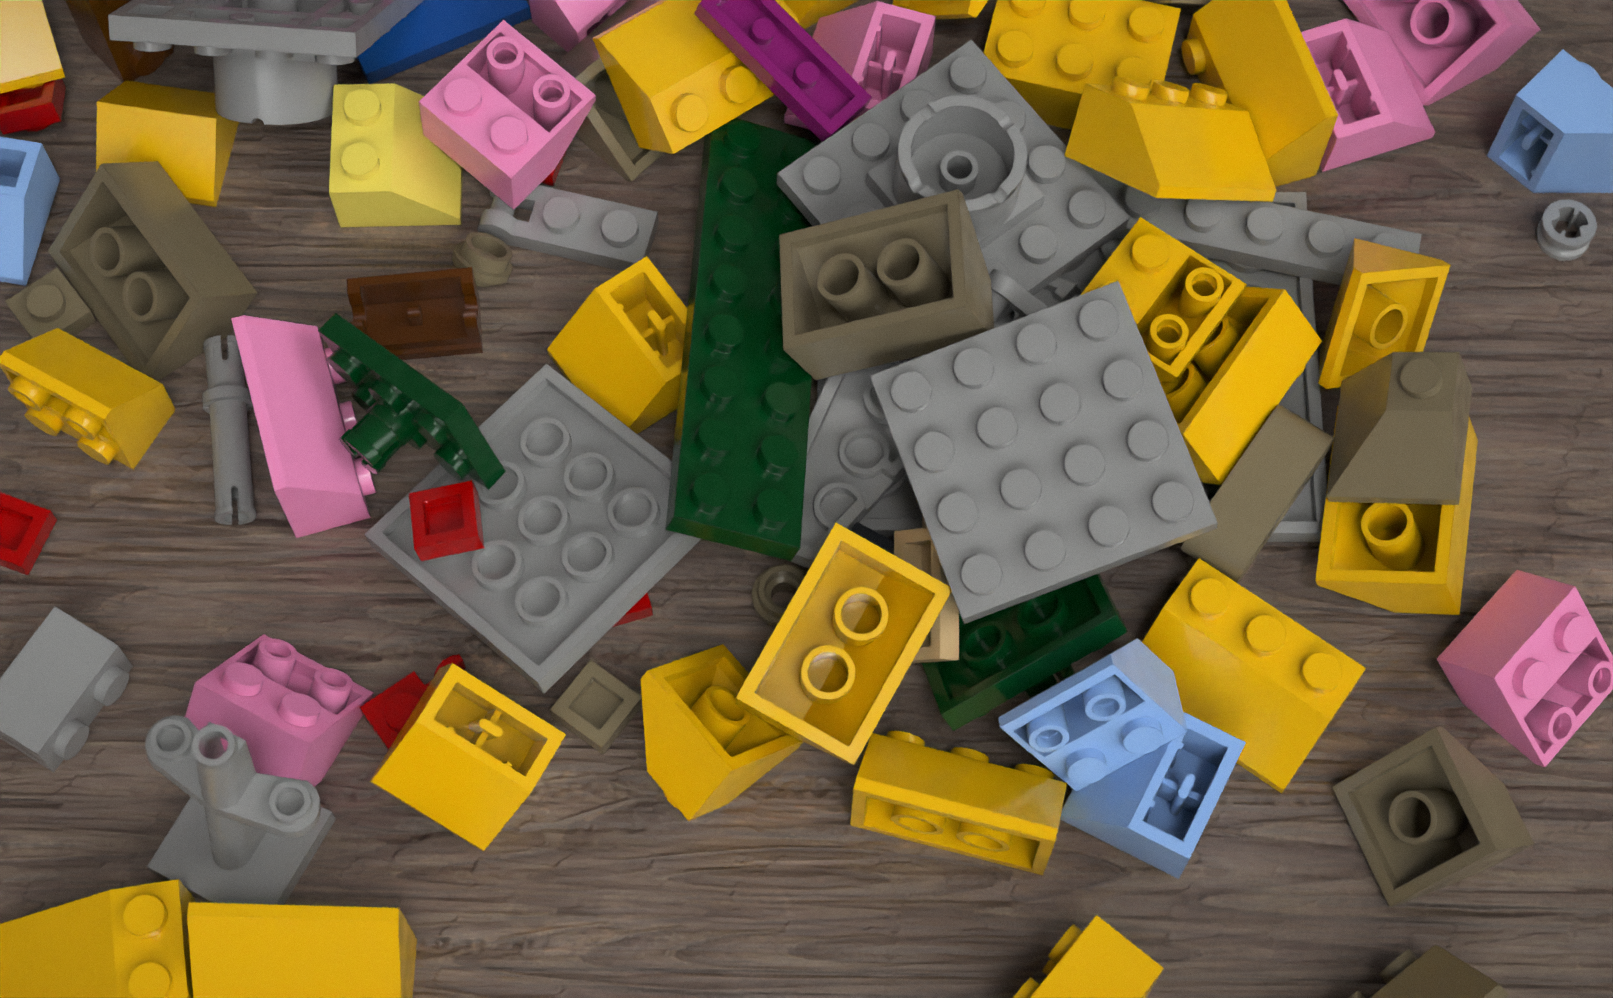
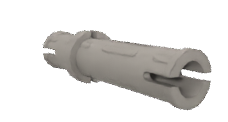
(228, 404)

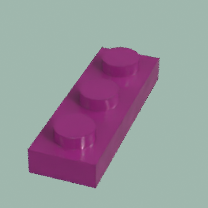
(787, 62)

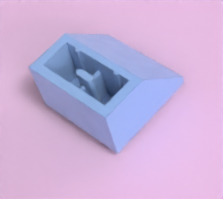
(1559, 131)
(26, 199)
(1100, 716)
(1161, 799)

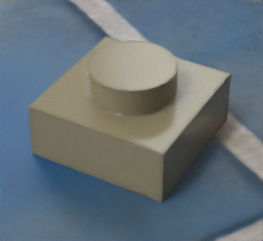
(50, 305)
(596, 707)

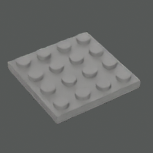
(1043, 452)
(565, 531)

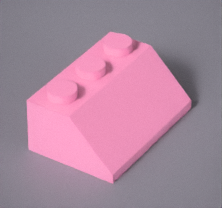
(1448, 40)
(302, 424)

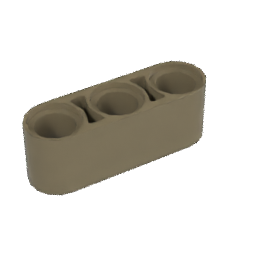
(1260, 492)

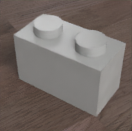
(59, 688)

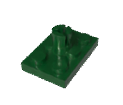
(404, 409)
(1023, 649)

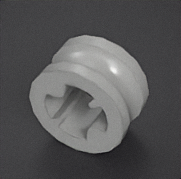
(1556, 244)

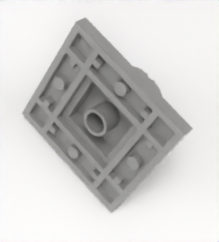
(267, 55)
(968, 133)

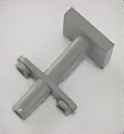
(241, 830)

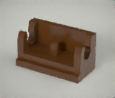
(419, 312)

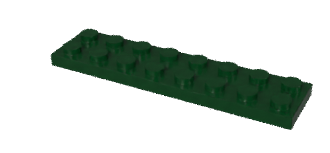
(739, 392)

